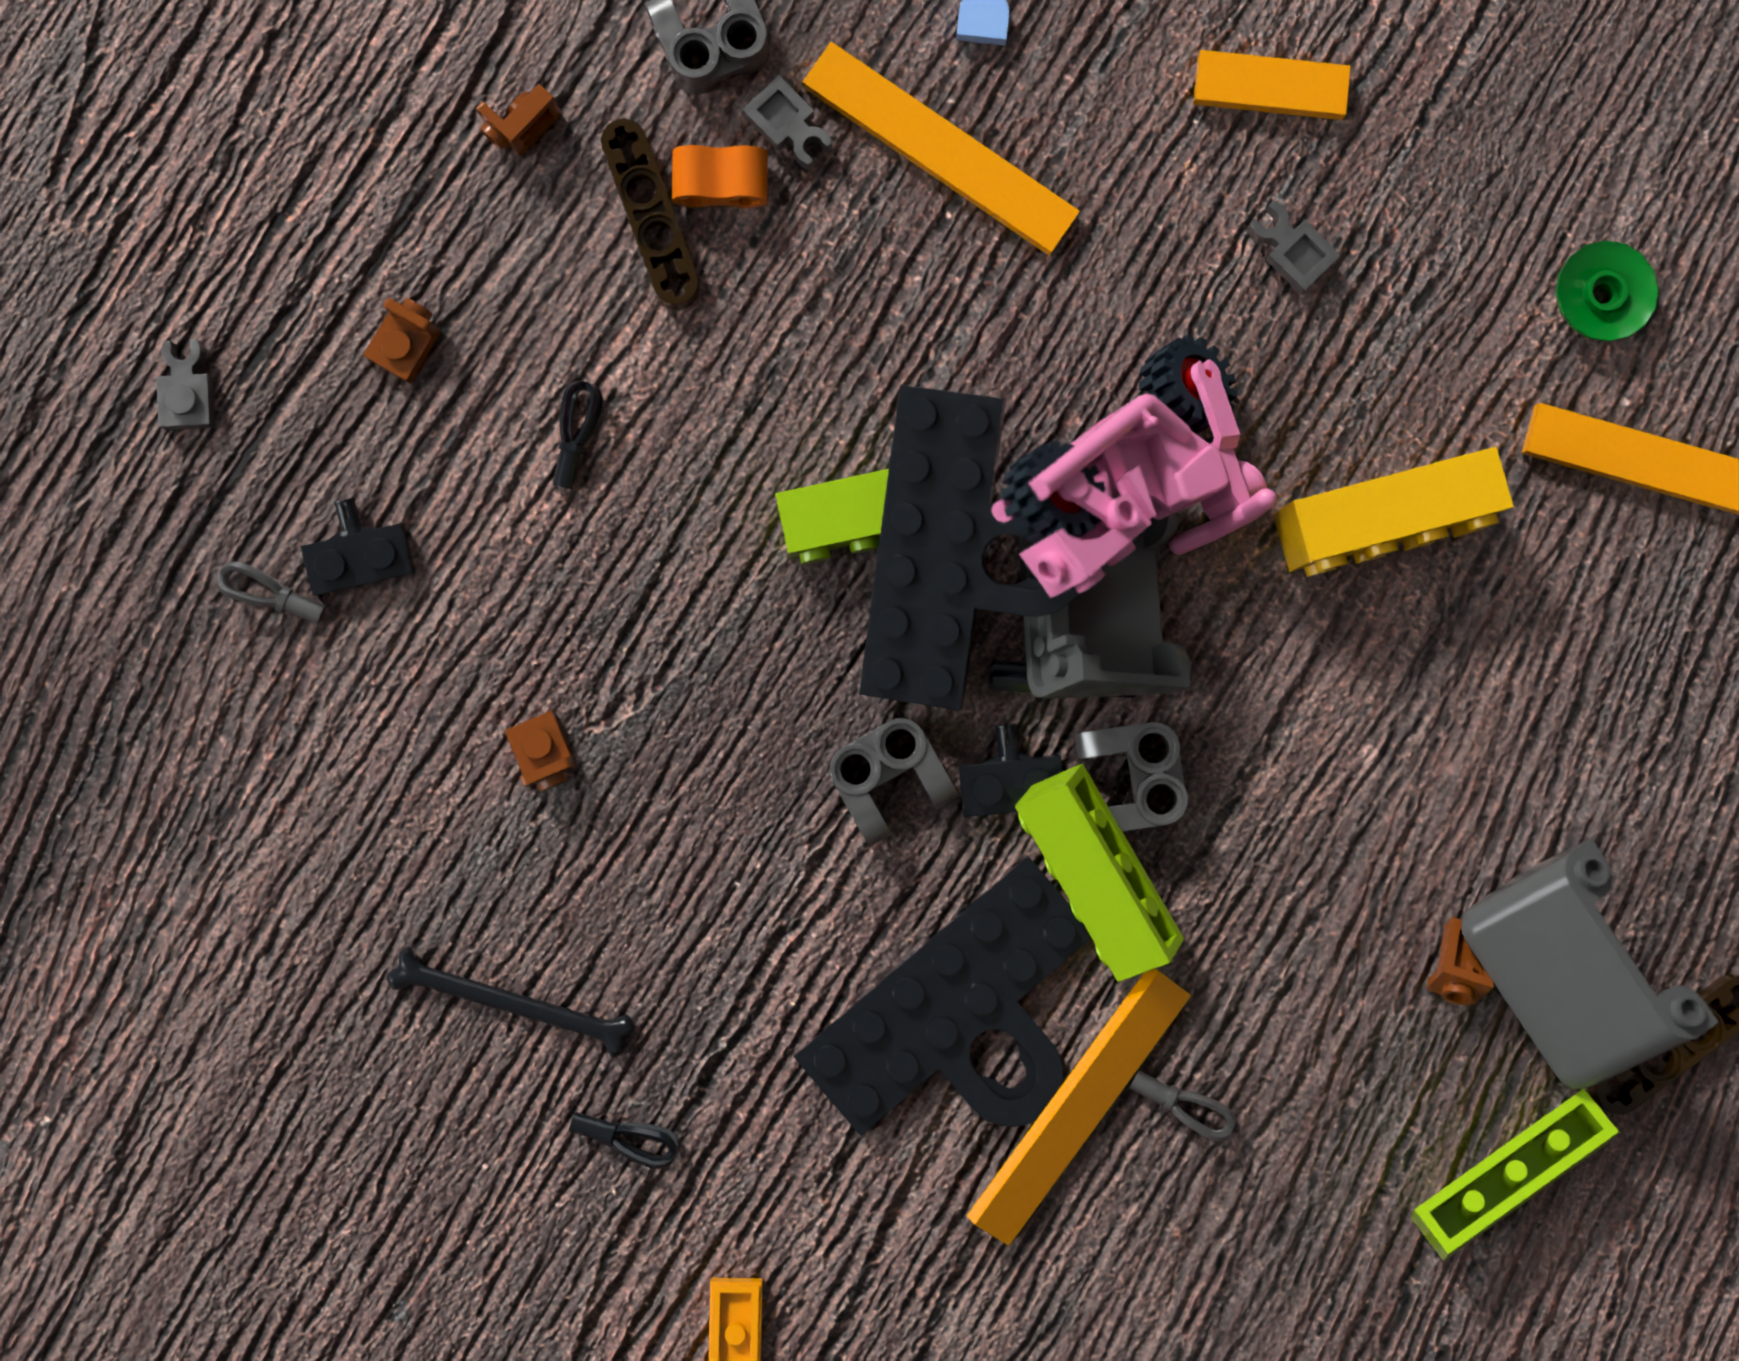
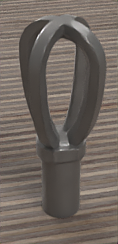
(284, 601)
(1170, 1095)

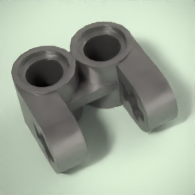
(713, 42)
(884, 768)
(1142, 773)

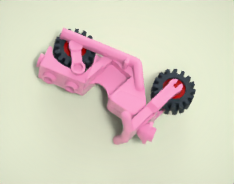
(1135, 467)

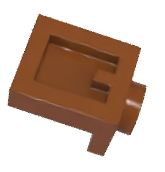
(526, 120)
(403, 339)
(541, 751)
(1459, 973)

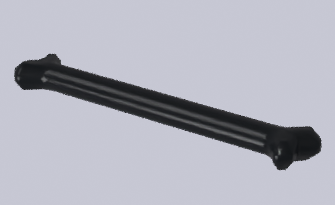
(606, 1030)

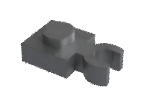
(784, 118)
(1299, 253)
(186, 396)

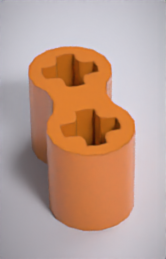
(719, 176)

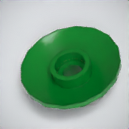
(1625, 279)

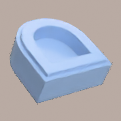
(983, 21)

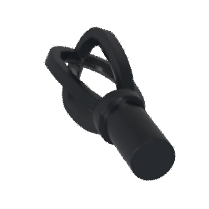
(572, 449)
(609, 1134)

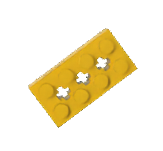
(1393, 509)

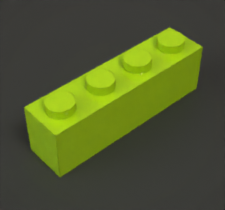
(833, 516)
(1099, 873)
(1513, 1174)

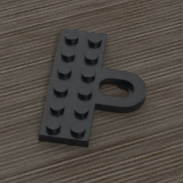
(935, 549)
(947, 996)

